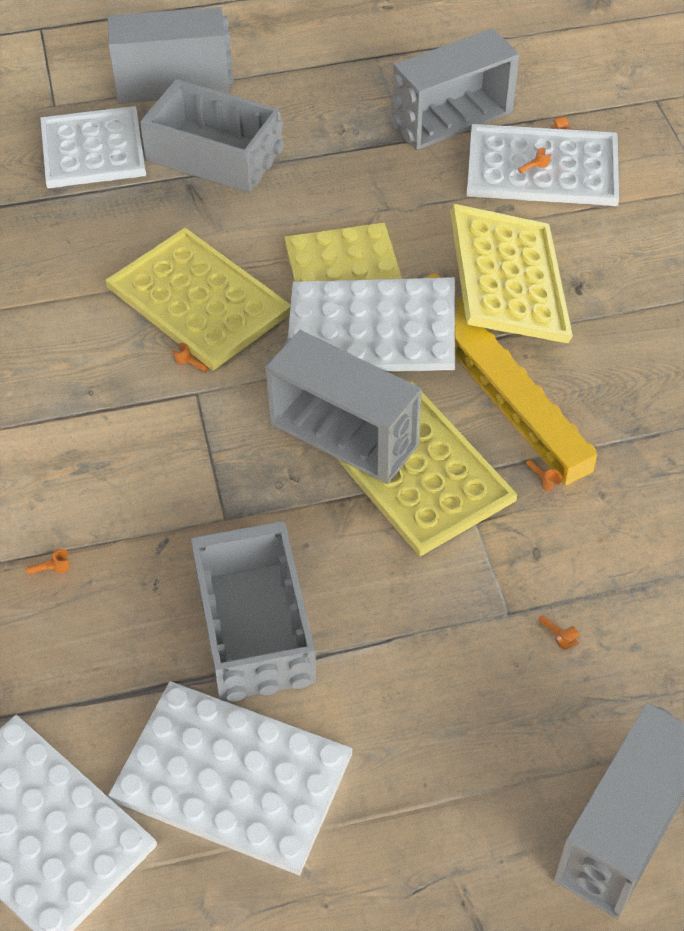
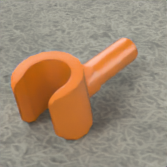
(561, 123)
(541, 160)
(184, 357)
(546, 476)
(58, 563)
(565, 638)

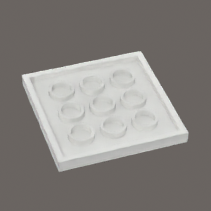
(92, 147)

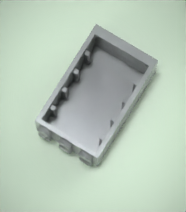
(165, 46)
(454, 88)
(212, 135)
(344, 405)
(254, 612)
(626, 814)

